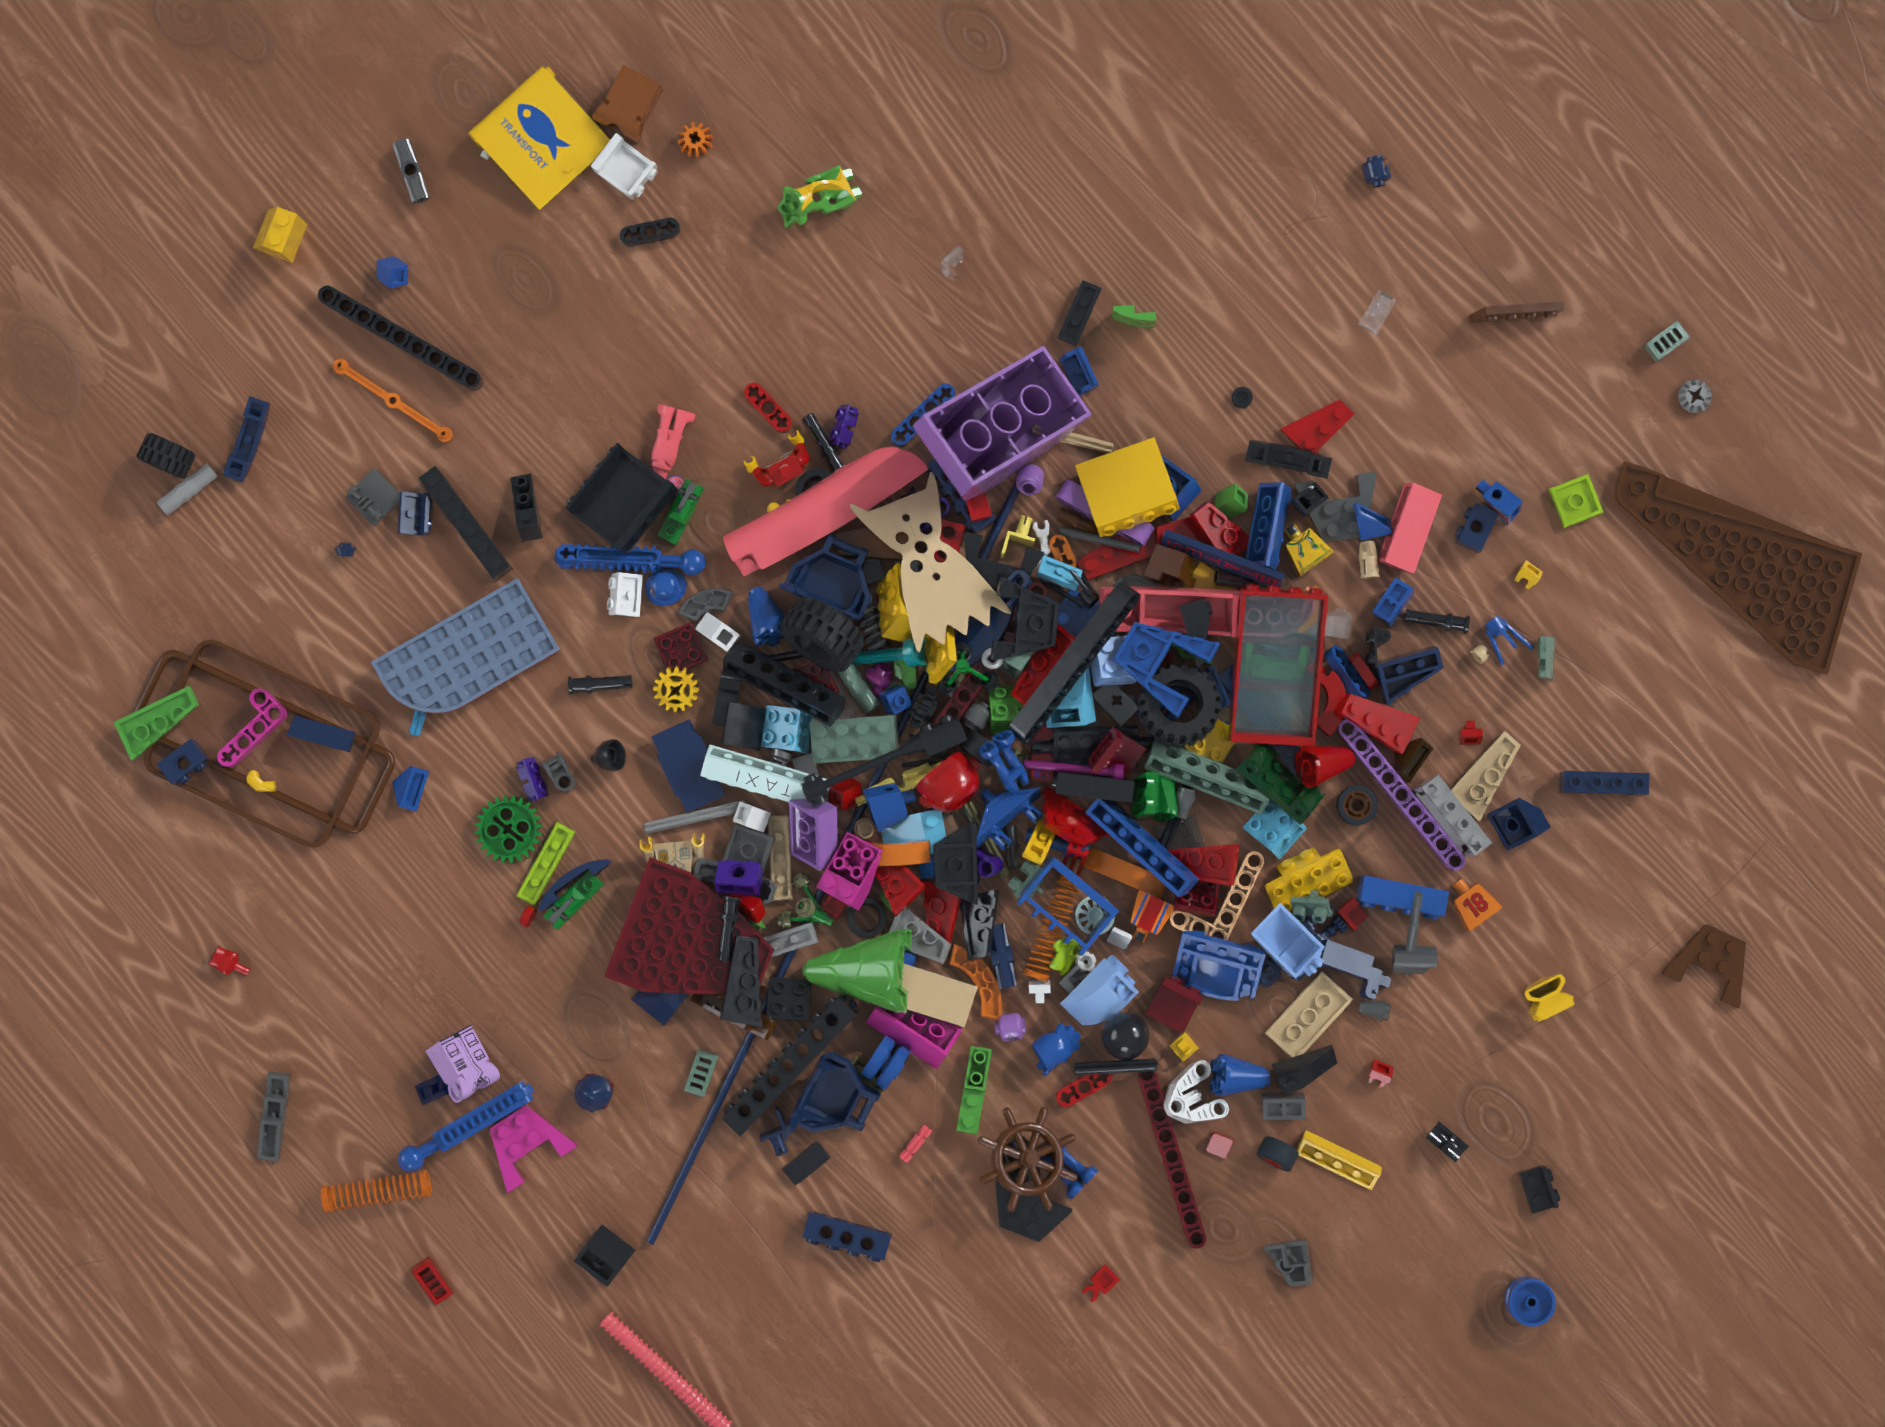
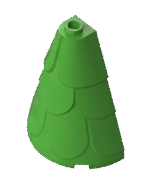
(865, 970)

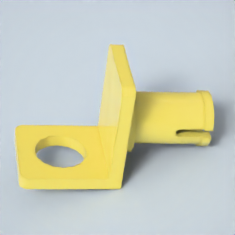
(1020, 536)

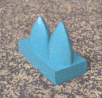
(1058, 573)

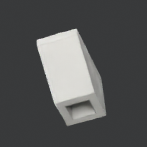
(717, 632)

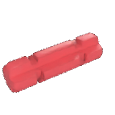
(915, 1143)

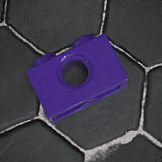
(746, 885)

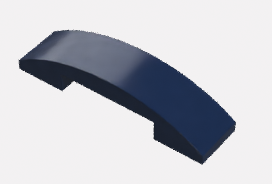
(248, 439)
(551, 896)

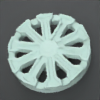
(1093, 916)

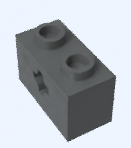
(1118, 713)

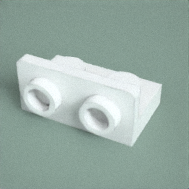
(624, 594)

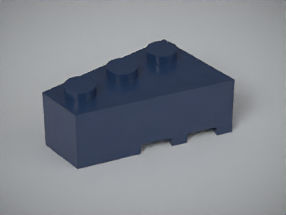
(1406, 671)

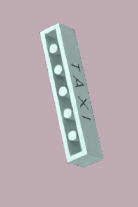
(753, 774)

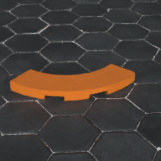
(983, 978)

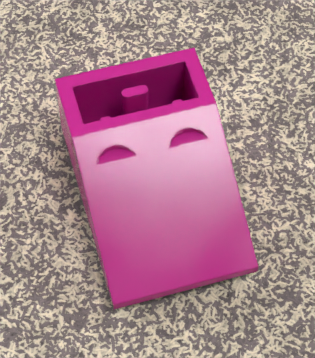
(851, 871)

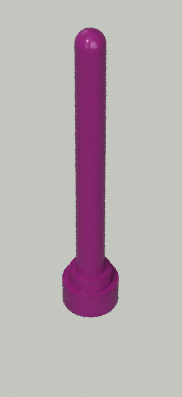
(1114, 772)

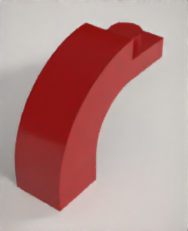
(1335, 692)

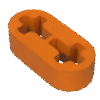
(1066, 550)

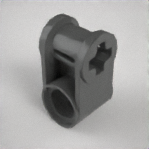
(557, 770)

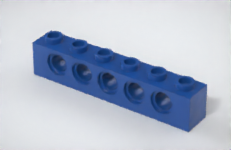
(1142, 846)

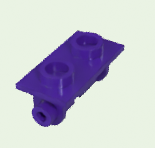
(845, 417)
(530, 770)

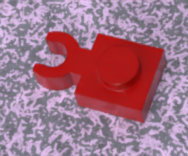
(1102, 1281)

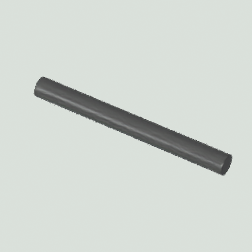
(1100, 540)

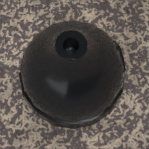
(610, 755)

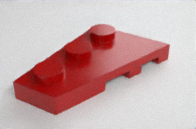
(1318, 427)
(1219, 530)
(940, 910)

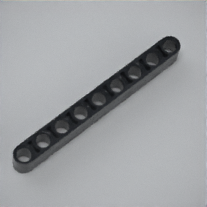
(393, 331)
(1074, 662)

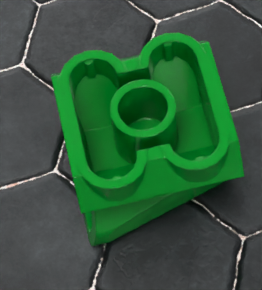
(1154, 797)

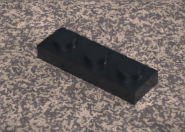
(1079, 313)

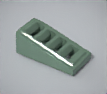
(1654, 352)
(697, 1091)

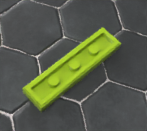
(546, 863)

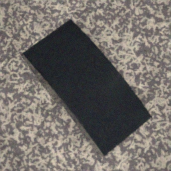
(806, 1163)

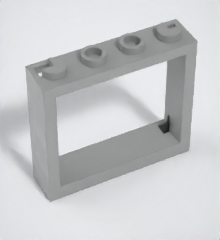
(1451, 815)

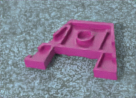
(521, 1134)

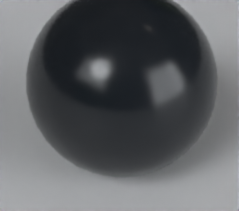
(1125, 1036)

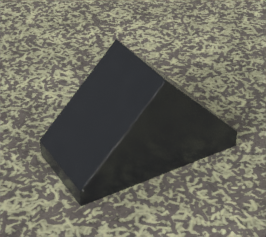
(1309, 499)

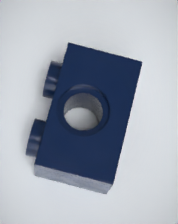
(1485, 518)
(172, 767)

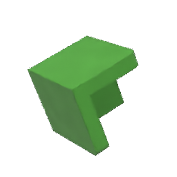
(1231, 501)

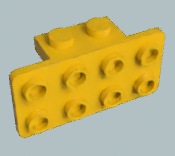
(1308, 873)

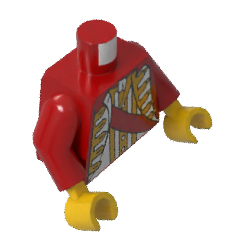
(782, 468)

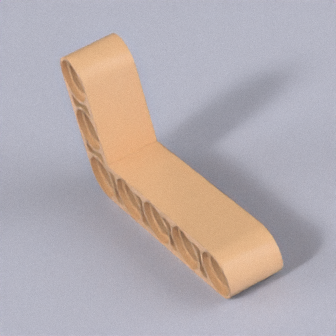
(1226, 906)

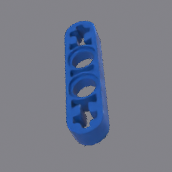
(919, 412)

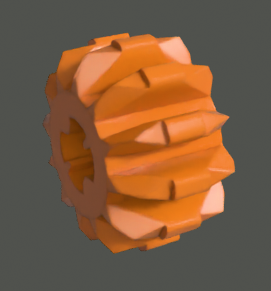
(703, 135)

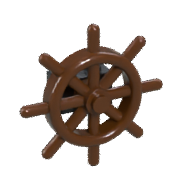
(1018, 1161)

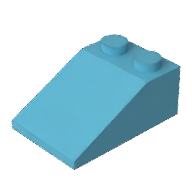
(917, 827)

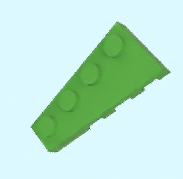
(152, 722)

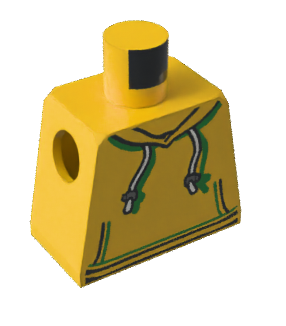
(1305, 549)

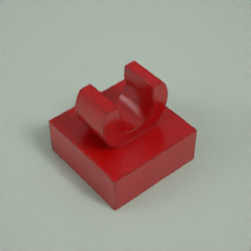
(1470, 735)
(1381, 1072)

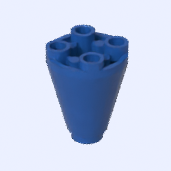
(765, 618)
(1236, 1076)

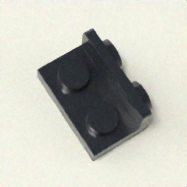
(1539, 1188)

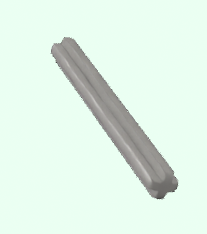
(692, 817)

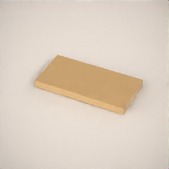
(938, 995)
(1308, 1015)

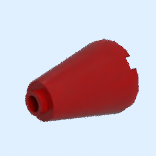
(1322, 763)

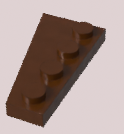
(1513, 312)

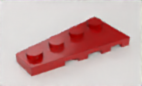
(1107, 558)
(1041, 665)
(1210, 863)

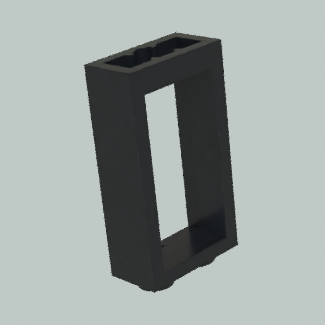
(1093, 786)

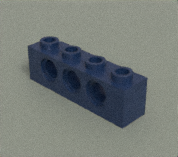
(959, 504)
(1604, 783)
(838, 1226)

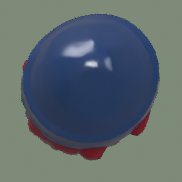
(593, 1092)

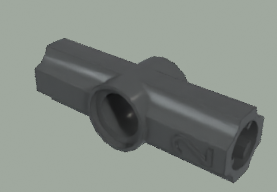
(407, 159)

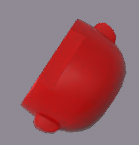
(950, 783)

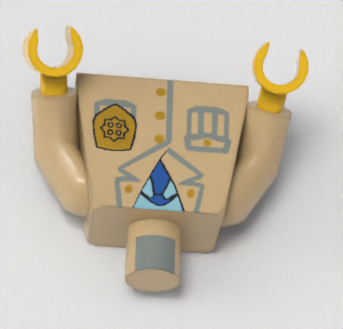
(678, 854)

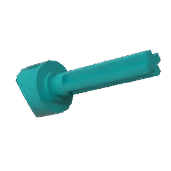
(907, 653)

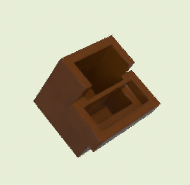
(1169, 566)

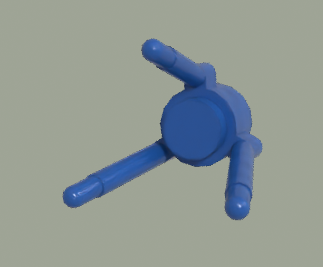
(1499, 626)

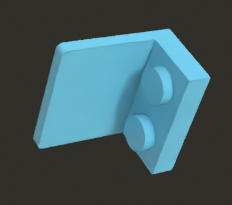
(786, 729)
(1274, 829)

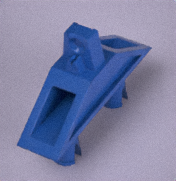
(1004, 808)

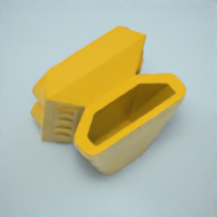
(1547, 997)

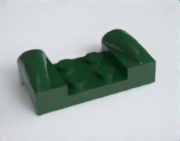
(1279, 783)

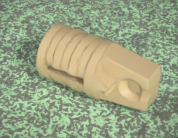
(1368, 560)

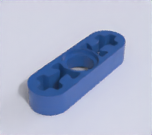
(1341, 664)

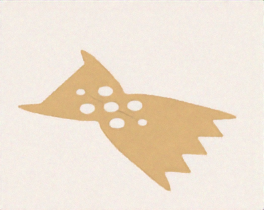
(930, 602)

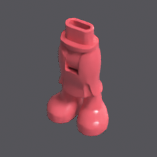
(667, 441)

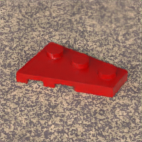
(1184, 527)
(899, 886)

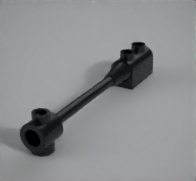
(930, 740)

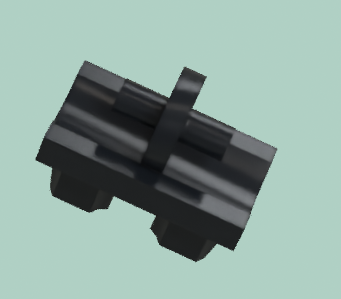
(1447, 1141)

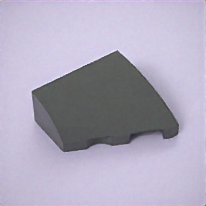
(1292, 1260)

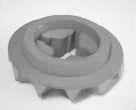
(1685, 397)

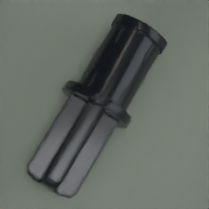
(1012, 850)

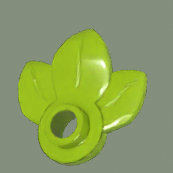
(1065, 955)

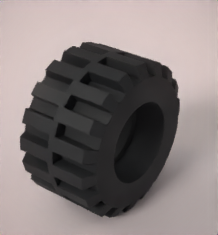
(166, 455)

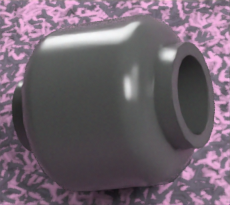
(977, 717)

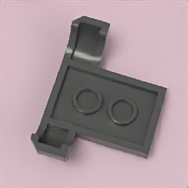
(743, 846)

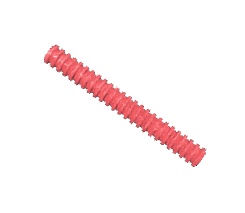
(664, 1372)

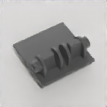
(373, 497)

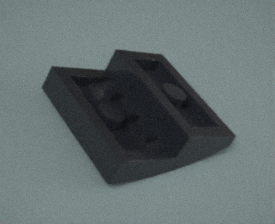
(743, 726)

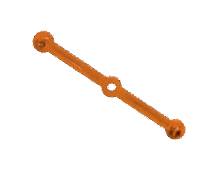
(342, 367)

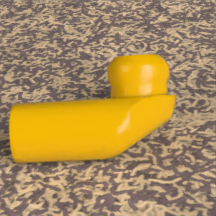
(259, 785)

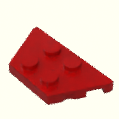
(1070, 820)

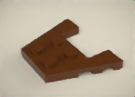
(1715, 953)

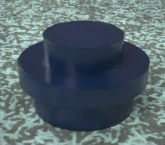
(345, 549)

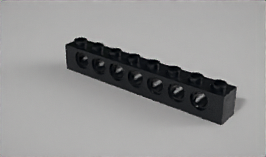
(741, 1122)

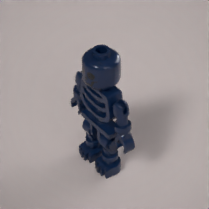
(1271, 970)

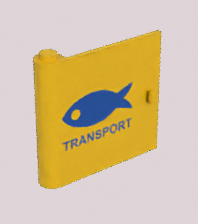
(539, 137)

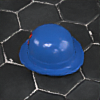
(665, 587)

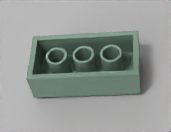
(854, 739)

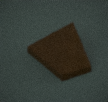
(1412, 758)

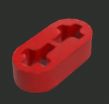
(1363, 670)

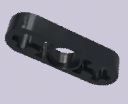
(642, 226)

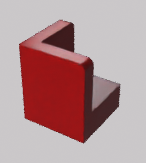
(979, 508)
(844, 793)
(1352, 913)

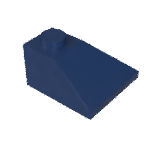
(1518, 822)
(659, 1005)

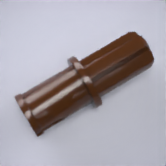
(1076, 521)

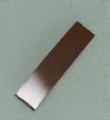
(714, 1002)

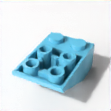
(1076, 707)

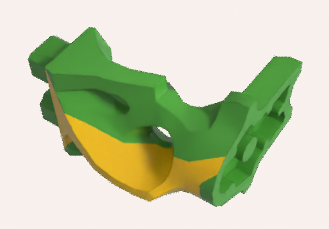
(829, 185)

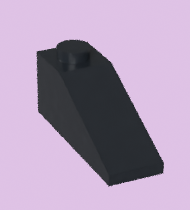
(1196, 620)
(1303, 1069)

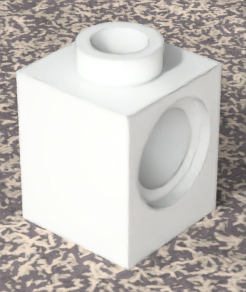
(751, 817)

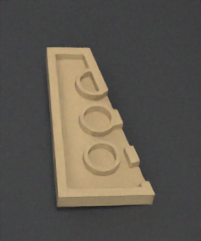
(1484, 777)

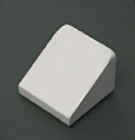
(1119, 938)

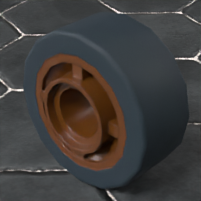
(1345, 809)

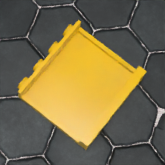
(1127, 487)

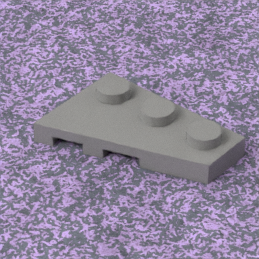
(924, 940)

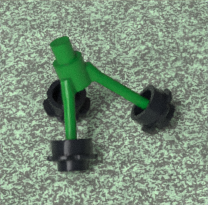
(949, 684)

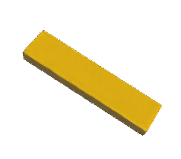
(1339, 1160)

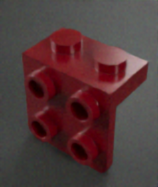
(1174, 1003)

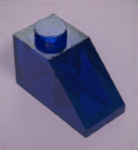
(431, 1089)

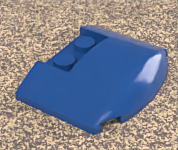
(1218, 966)

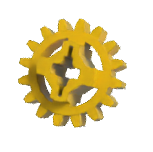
(681, 695)

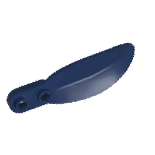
(980, 635)

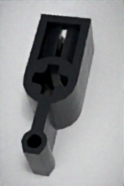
(727, 692)

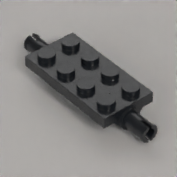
(1078, 744)

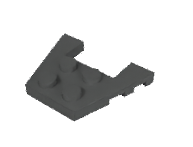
(1336, 518)

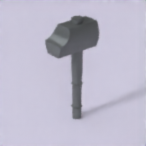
(1411, 958)

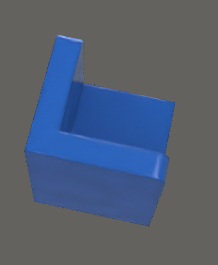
(392, 272)

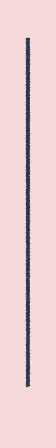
(789, 955)

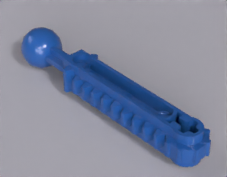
(691, 561)
(412, 1157)

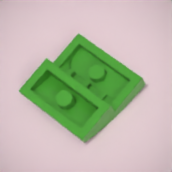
(1127, 315)

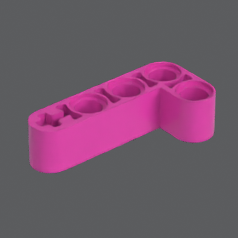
(250, 729)

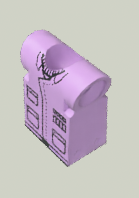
(463, 1064)

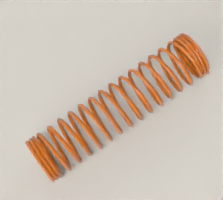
(1060, 880)
(328, 1195)

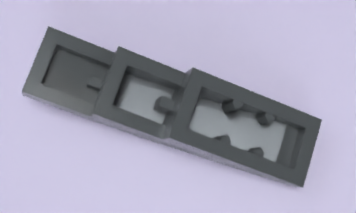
(274, 1116)

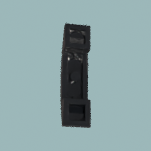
(1288, 457)

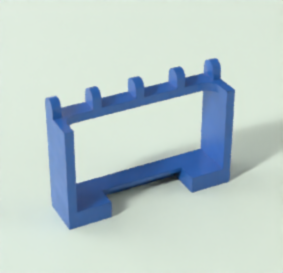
(1084, 887)

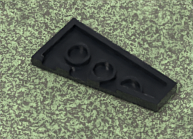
(742, 986)

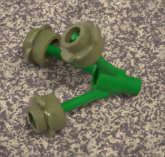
(807, 909)

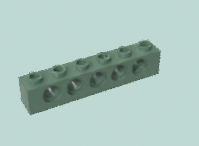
(1205, 775)

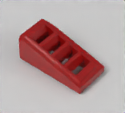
(750, 907)
(427, 1262)

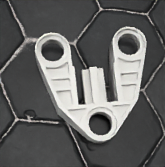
(1184, 1080)

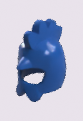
(1055, 1047)

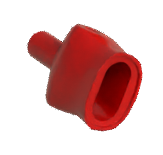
(227, 961)

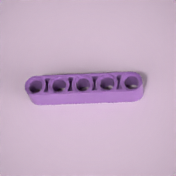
(1074, 497)

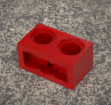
(955, 542)

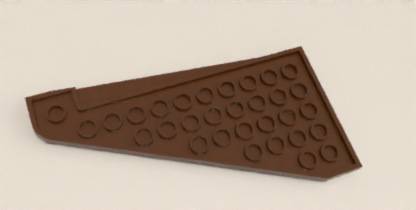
(1767, 572)

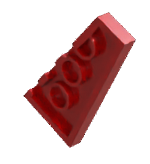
(1380, 721)

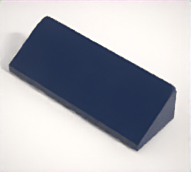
(321, 733)

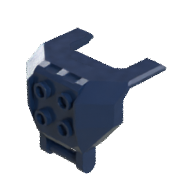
(832, 579)
(831, 1097)

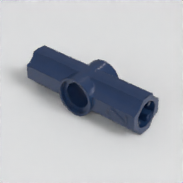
(1002, 957)

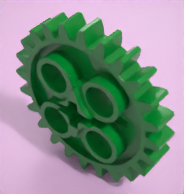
(520, 814)

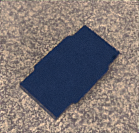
(682, 761)

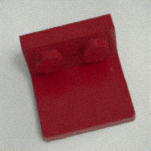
(1116, 749)

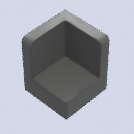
(1072, 979)

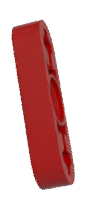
(761, 392)
(1073, 1100)

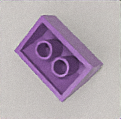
(813, 832)

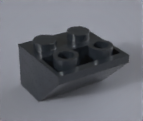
(604, 1255)

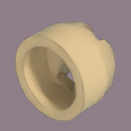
(1480, 654)

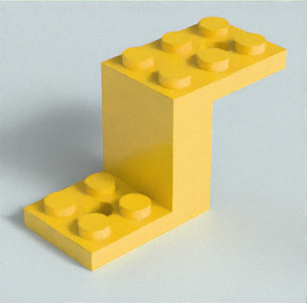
(896, 626)

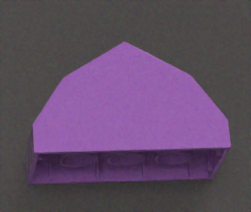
(989, 427)

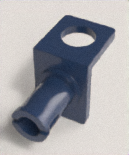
(775, 1135)

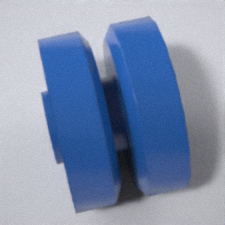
(888, 1064)
(1517, 1299)

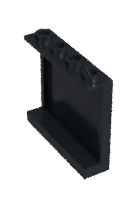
(621, 499)

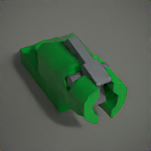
(681, 512)
(573, 899)

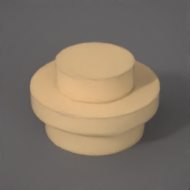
(864, 828)

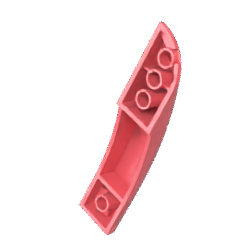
(822, 508)
(1160, 608)

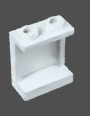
(624, 167)

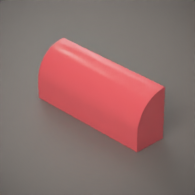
(1410, 527)

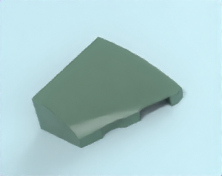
(1546, 654)

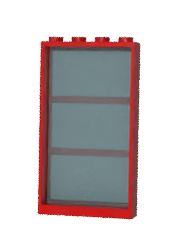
(1277, 665)

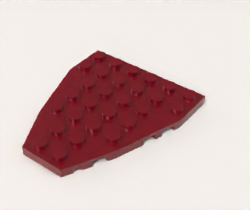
(675, 936)

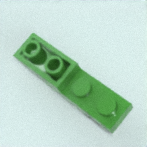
(974, 1090)

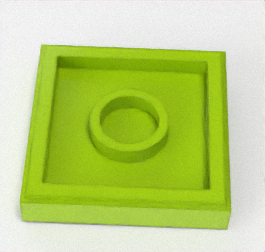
(1575, 501)

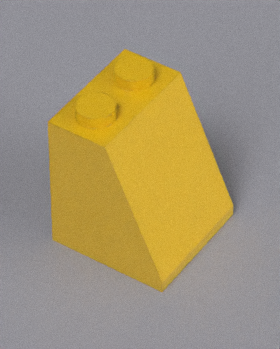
(280, 234)

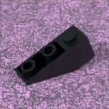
(526, 508)

